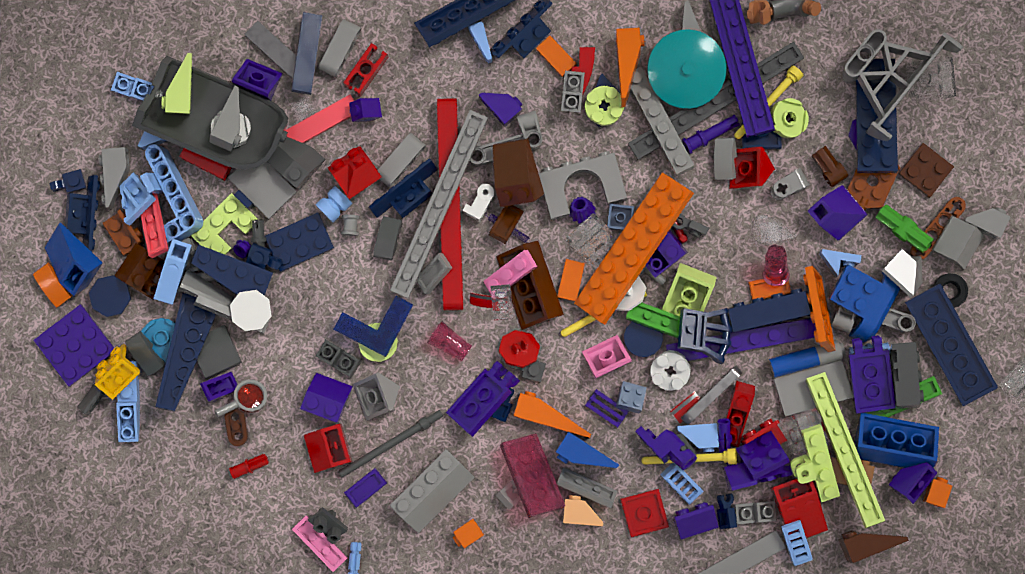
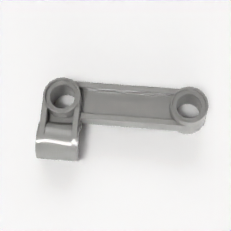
(529, 127)
(844, 320)

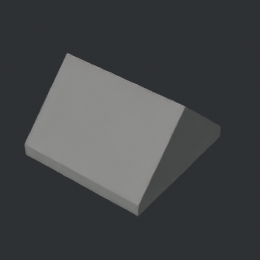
(958, 242)

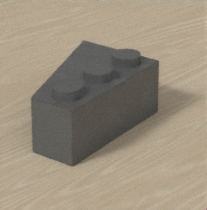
(906, 375)

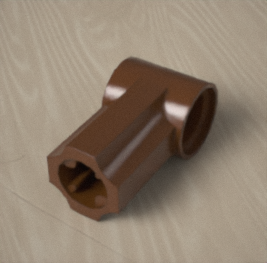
(832, 170)

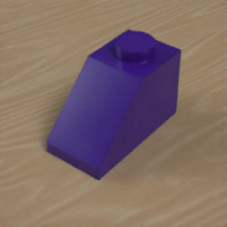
(502, 106)
(912, 481)

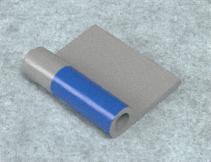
(794, 368)

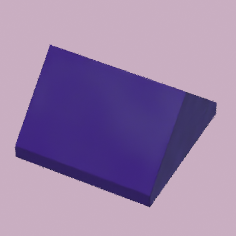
(257, 79)

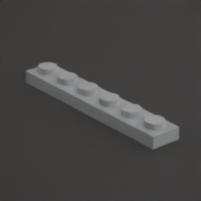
(660, 123)

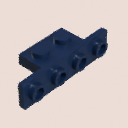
(526, 33)
(407, 193)
(81, 212)

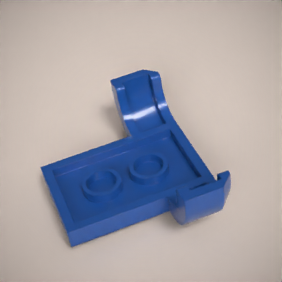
(864, 298)

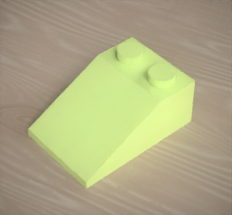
(179, 92)
(689, 290)

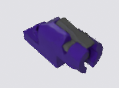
(669, 447)

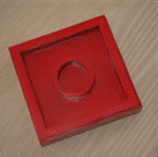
(644, 513)

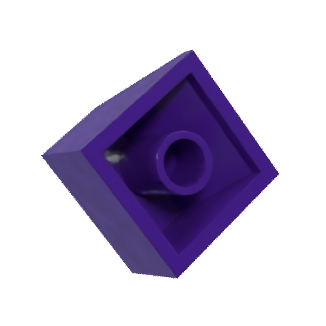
(326, 397)

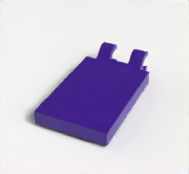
(871, 377)
(482, 398)

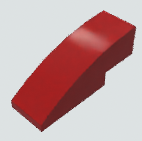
(586, 63)

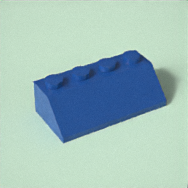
(896, 441)

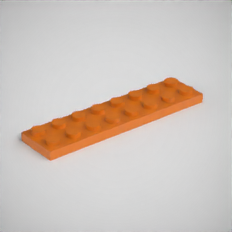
(633, 248)

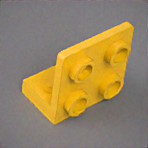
(115, 372)

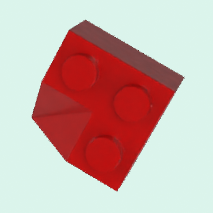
(354, 172)

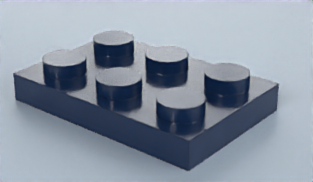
(299, 241)

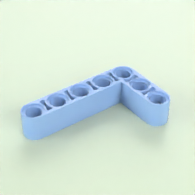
(174, 198)

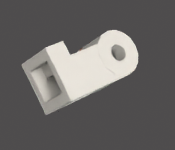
(481, 203)

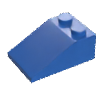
(579, 452)

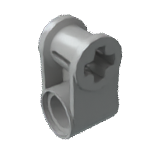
(791, 183)

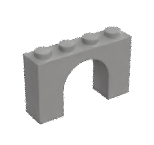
(603, 167)

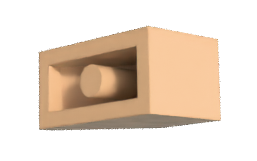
(579, 512)

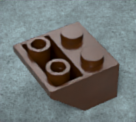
(141, 271)

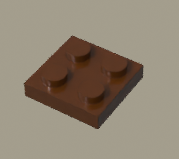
(926, 170)

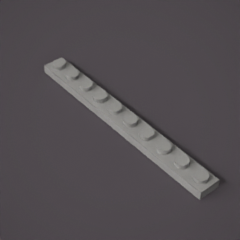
(439, 204)

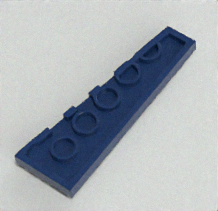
(185, 347)

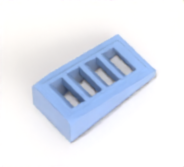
(479, 35)
(669, 471)
(801, 554)

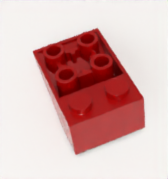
(800, 503)

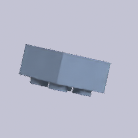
(619, 216)
(631, 397)

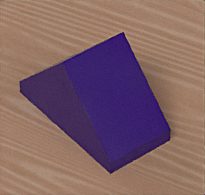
(219, 387)

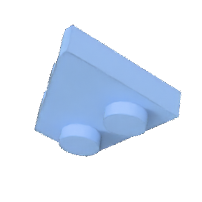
(134, 198)

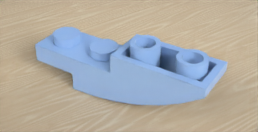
(129, 411)

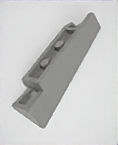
(209, 296)

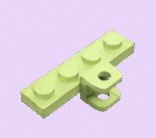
(816, 464)

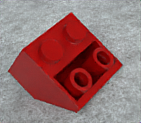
(328, 448)

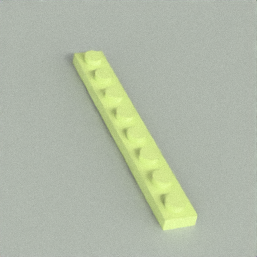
(845, 450)

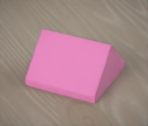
(606, 356)

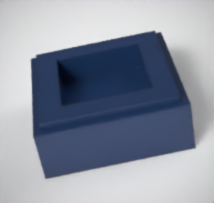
(244, 200)

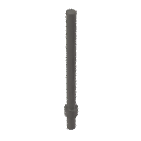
(423, 423)

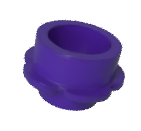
(242, 248)

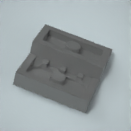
(218, 353)

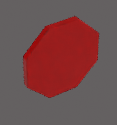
(519, 348)

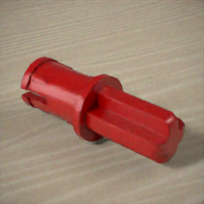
(248, 466)

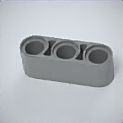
(339, 47)
(399, 160)

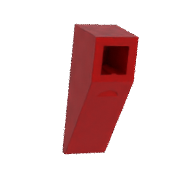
(739, 409)

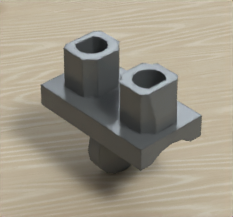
(326, 522)

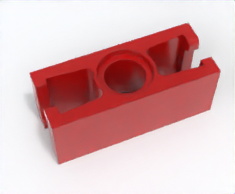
(364, 61)
(206, 164)

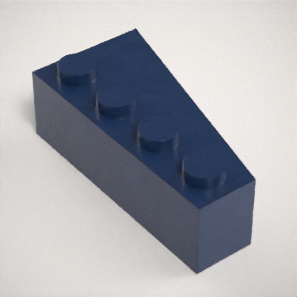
(231, 272)

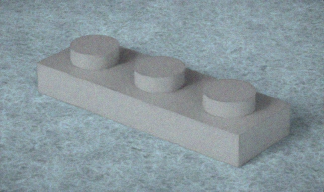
(586, 487)

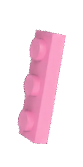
(512, 271)
(318, 543)

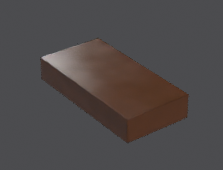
(506, 223)

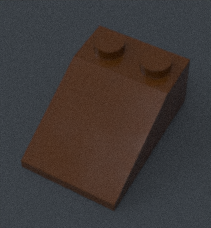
(515, 173)
(861, 545)

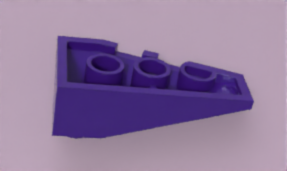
(738, 476)

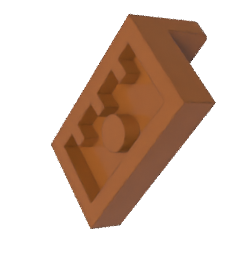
(123, 234)

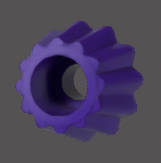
(581, 209)

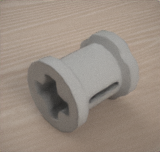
(350, 225)

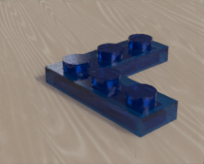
(383, 338)

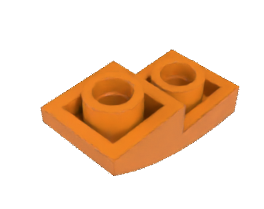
(50, 285)

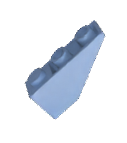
(172, 271)

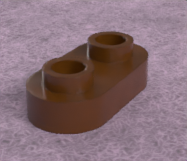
(236, 426)

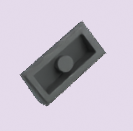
(91, 400)

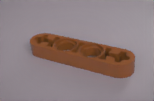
(936, 227)

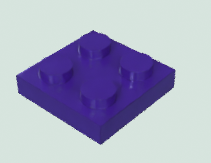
(762, 455)

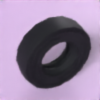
(961, 286)

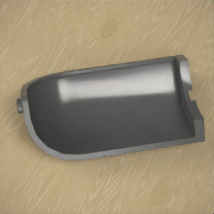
(207, 99)

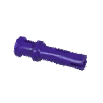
(702, 137)

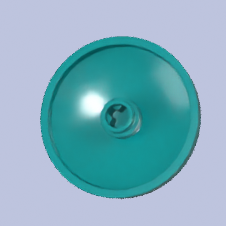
(686, 69)

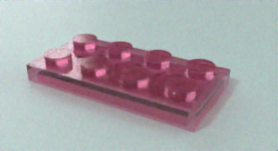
(532, 475)

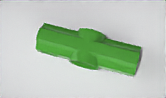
(904, 228)

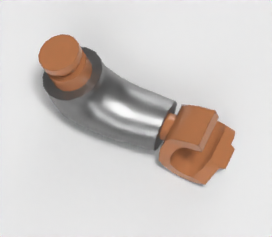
(764, 11)

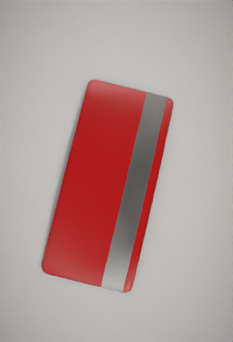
(480, 300)
(684, 406)

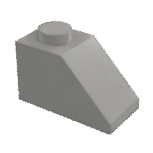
(990, 222)

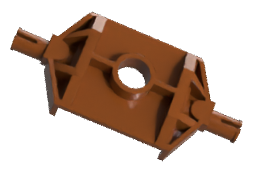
(871, 196)

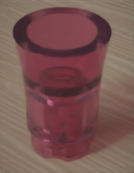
(776, 267)
(449, 342)

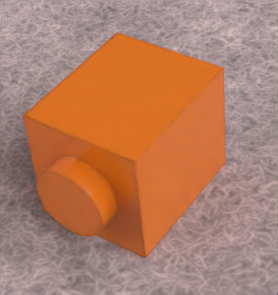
(938, 492)
(467, 534)

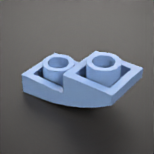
(131, 86)

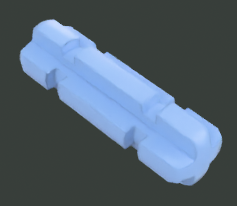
(354, 558)

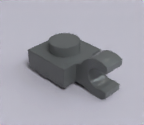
(695, 228)
(533, 371)

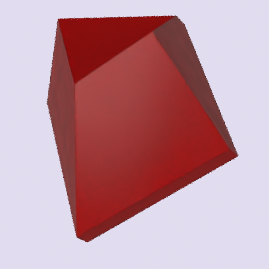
(751, 168)

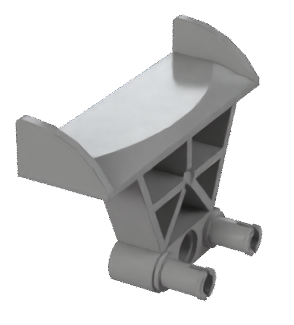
(873, 45)

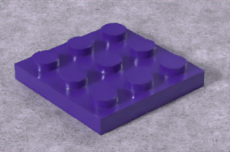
(74, 345)

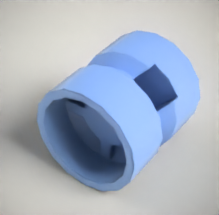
(333, 204)

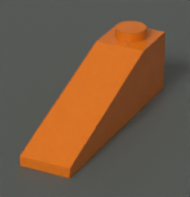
(628, 54)
(538, 411)

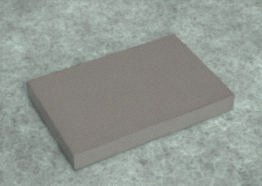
(263, 188)

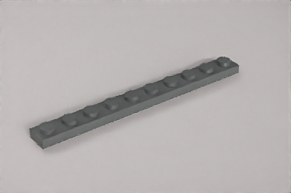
(690, 117)

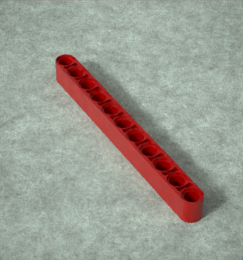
(451, 227)

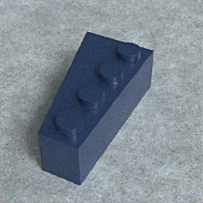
(769, 311)

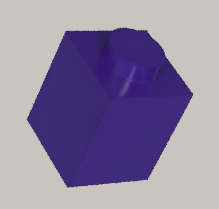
(365, 109)

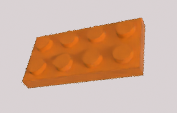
(820, 314)

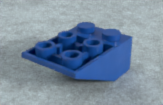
(71, 260)

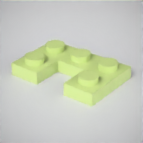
(228, 211)

